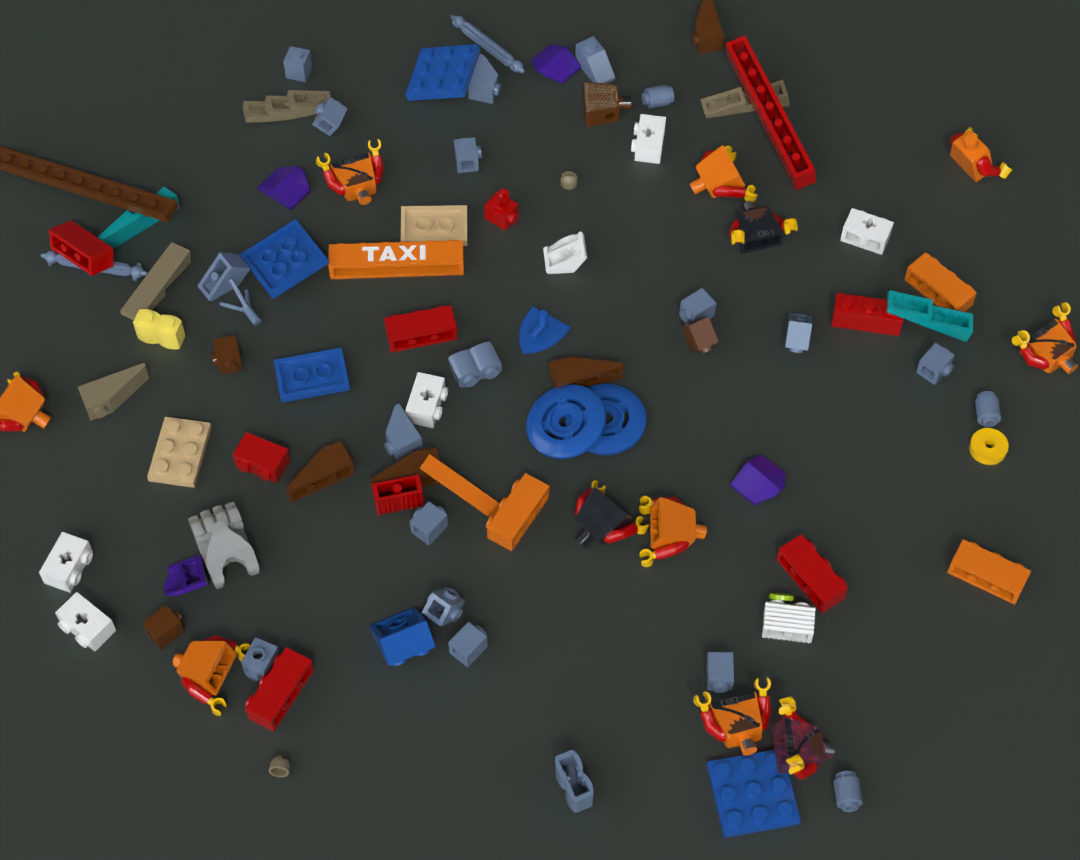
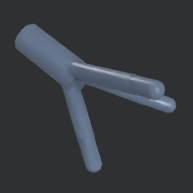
(249, 312)

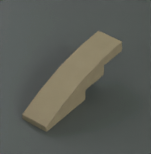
(278, 108)

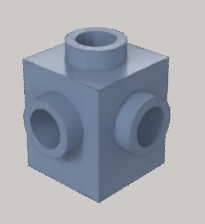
(444, 606)

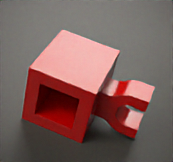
(501, 210)

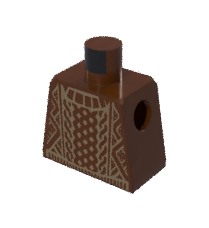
(602, 103)

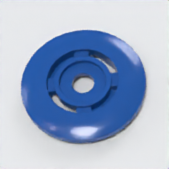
(617, 401)
(579, 435)

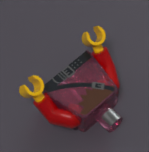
(798, 743)

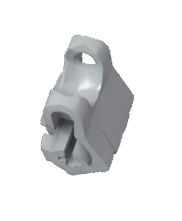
(222, 541)

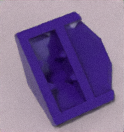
(556, 63)
(286, 186)
(759, 480)
(186, 576)

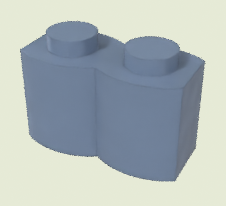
(475, 364)
(573, 780)

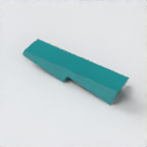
(131, 224)
(923, 312)

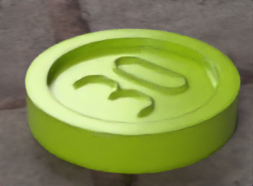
(781, 596)

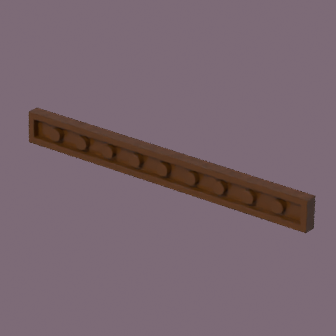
(87, 185)

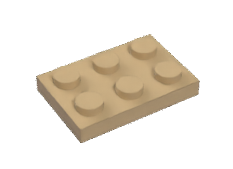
(434, 223)
(179, 452)

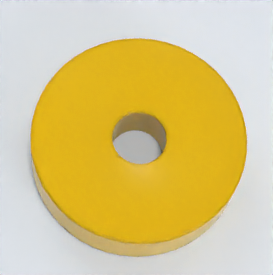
(987, 455)

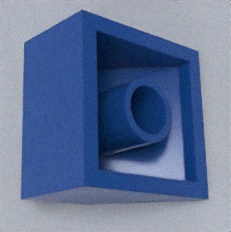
(402, 636)

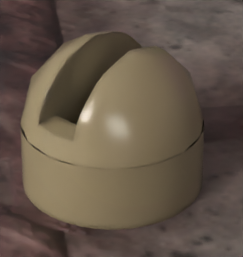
(568, 180)
(279, 766)

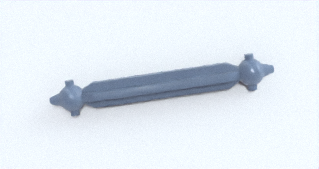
(487, 44)
(119, 268)

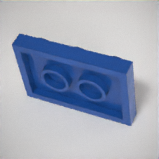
(311, 375)

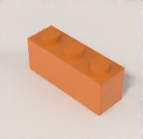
(939, 284)
(517, 511)
(989, 571)

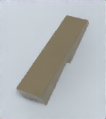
(737, 102)
(153, 287)

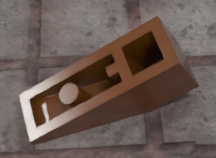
(708, 31)
(583, 371)
(409, 466)
(323, 470)

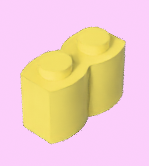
(158, 328)

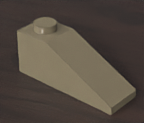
(109, 392)

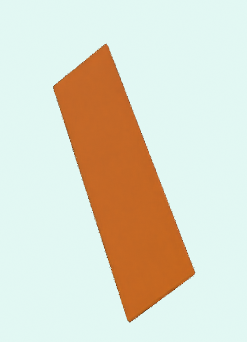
(460, 486)

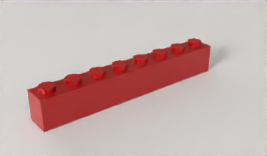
(770, 113)

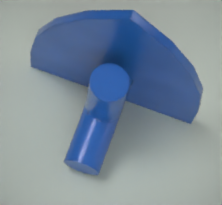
(540, 331)

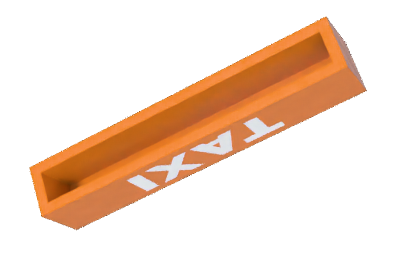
(396, 259)

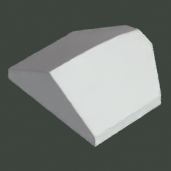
(565, 254)

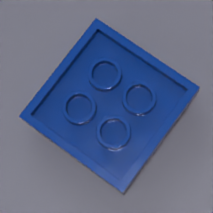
(443, 72)
(284, 259)
(752, 794)

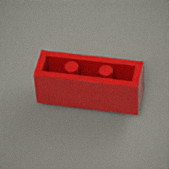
(81, 248)
(864, 315)
(420, 328)
(812, 573)
(279, 689)

